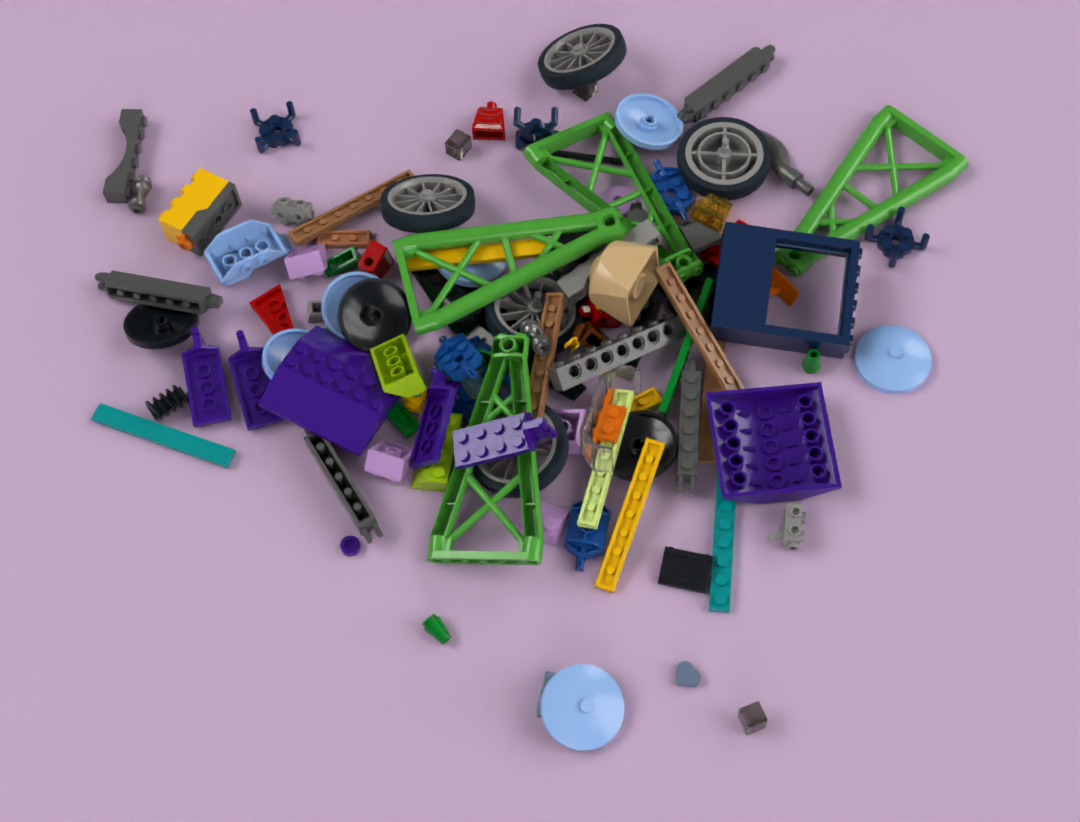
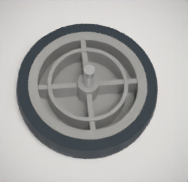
(724, 158)

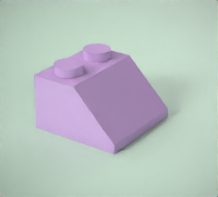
(306, 262)
(572, 421)
(388, 460)
(553, 522)

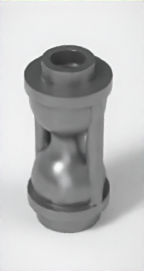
(142, 187)
(540, 342)

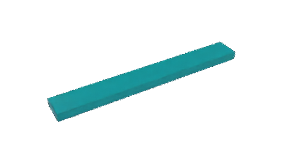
(163, 435)

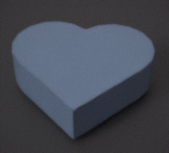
(686, 675)

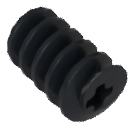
(167, 402)

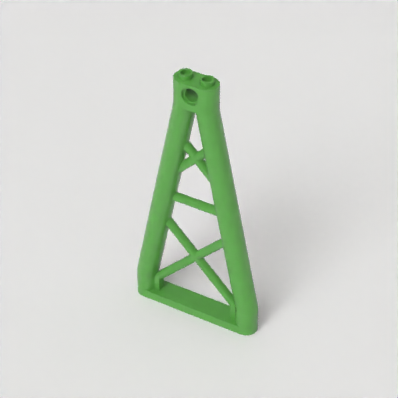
(540, 157)
(948, 169)
(537, 229)
(531, 544)

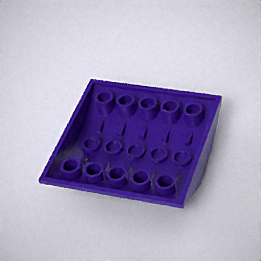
(330, 391)
(773, 443)

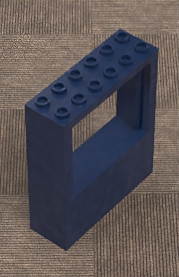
(745, 284)

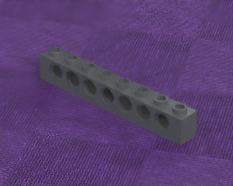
(559, 372)

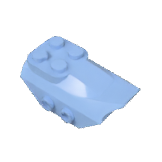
(243, 249)

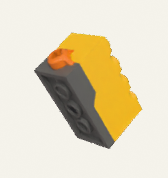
(200, 211)

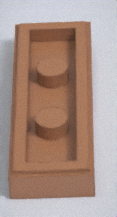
(345, 239)

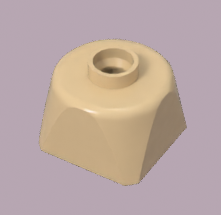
(623, 279)

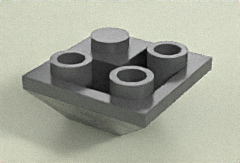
(698, 235)

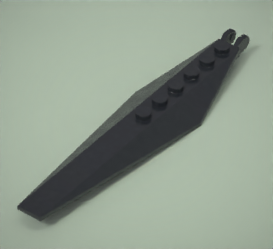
(474, 323)

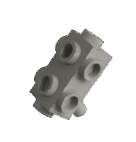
(290, 210)
(790, 531)

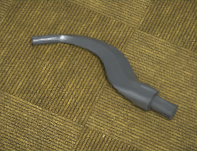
(781, 165)

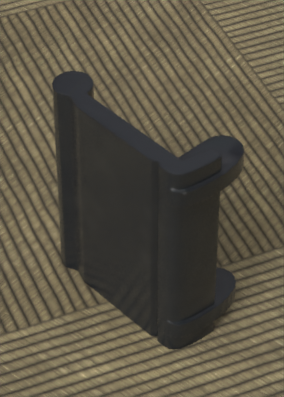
(685, 569)

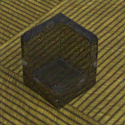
(586, 92)
(458, 144)
(752, 718)

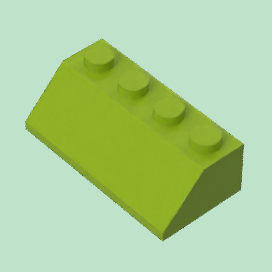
(398, 368)
(437, 476)

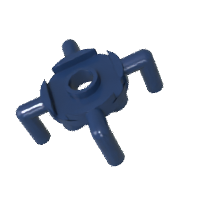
(274, 123)
(534, 130)
(899, 233)

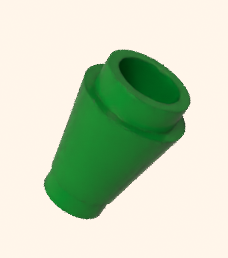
(811, 363)
(437, 629)

